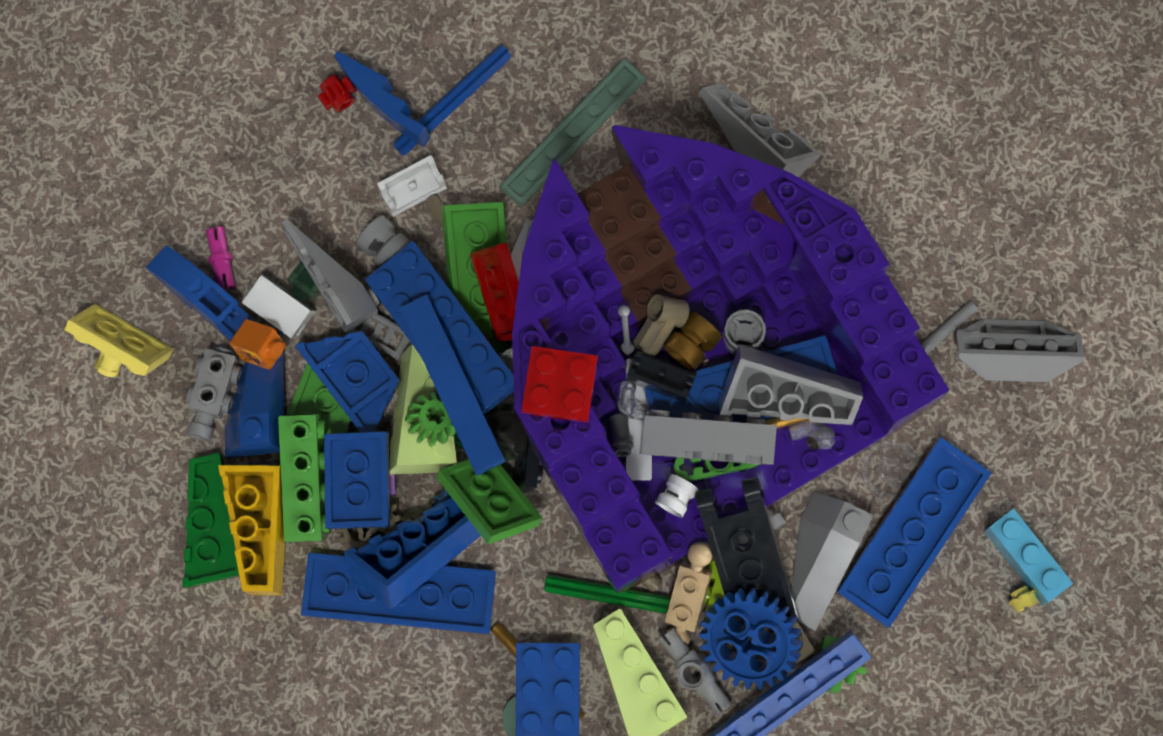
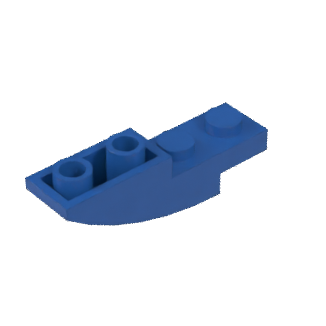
(198, 291)

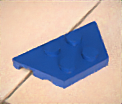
(353, 376)

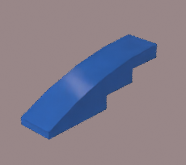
(377, 93)

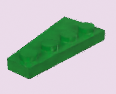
(209, 541)

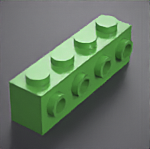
(303, 476)

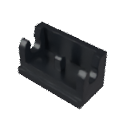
(661, 377)

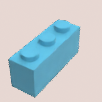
(1028, 557)

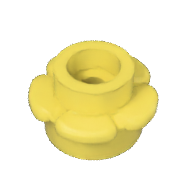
(1022, 598)

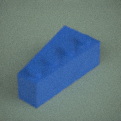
(412, 554)

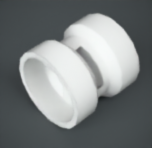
(676, 495)

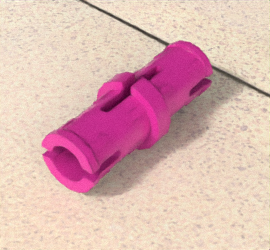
(220, 257)

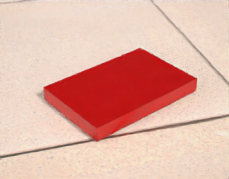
(498, 287)

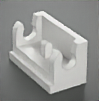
(411, 186)
(278, 306)

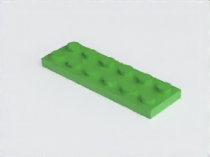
(465, 231)

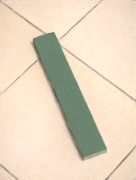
(573, 132)

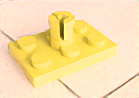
(117, 342)

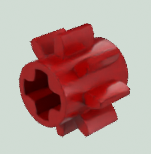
(337, 93)

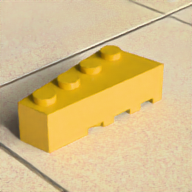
(259, 529)

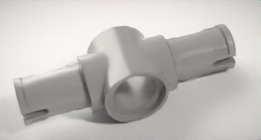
(706, 683)

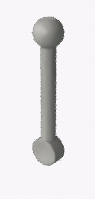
(627, 347)

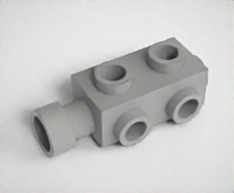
(216, 382)

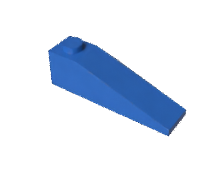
(254, 414)

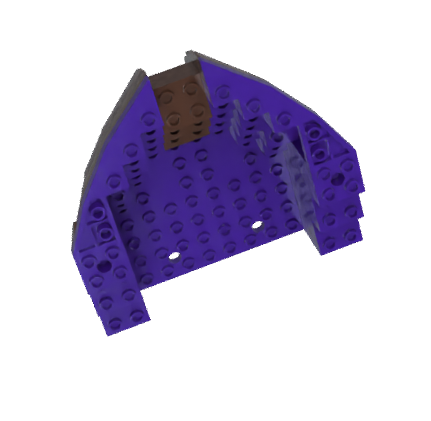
(700, 230)

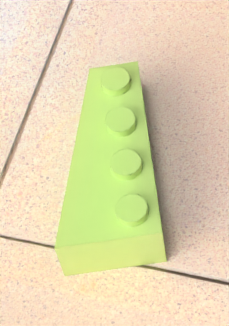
(407, 454)
(638, 686)

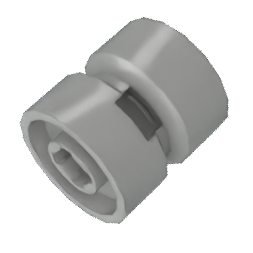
(381, 240)
(744, 328)

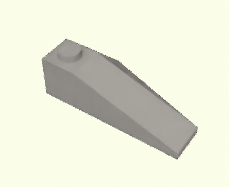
(754, 134)
(339, 288)

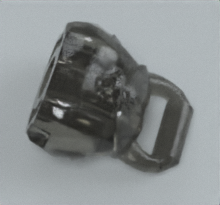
(508, 430)

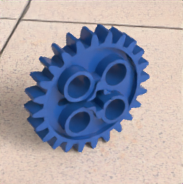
(757, 615)

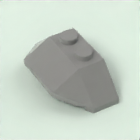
(1019, 349)

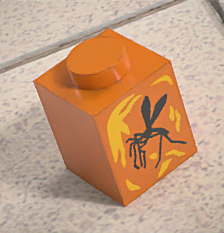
(258, 344)

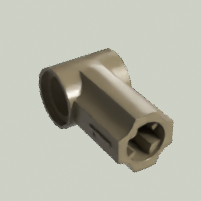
(663, 315)

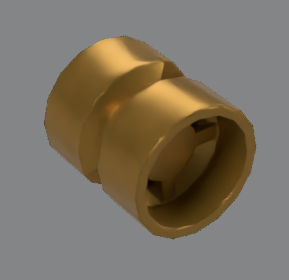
(693, 340)

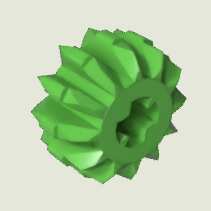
(431, 430)

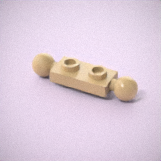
(690, 591)

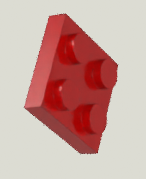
(559, 384)

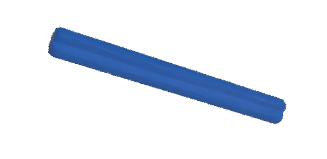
(457, 95)

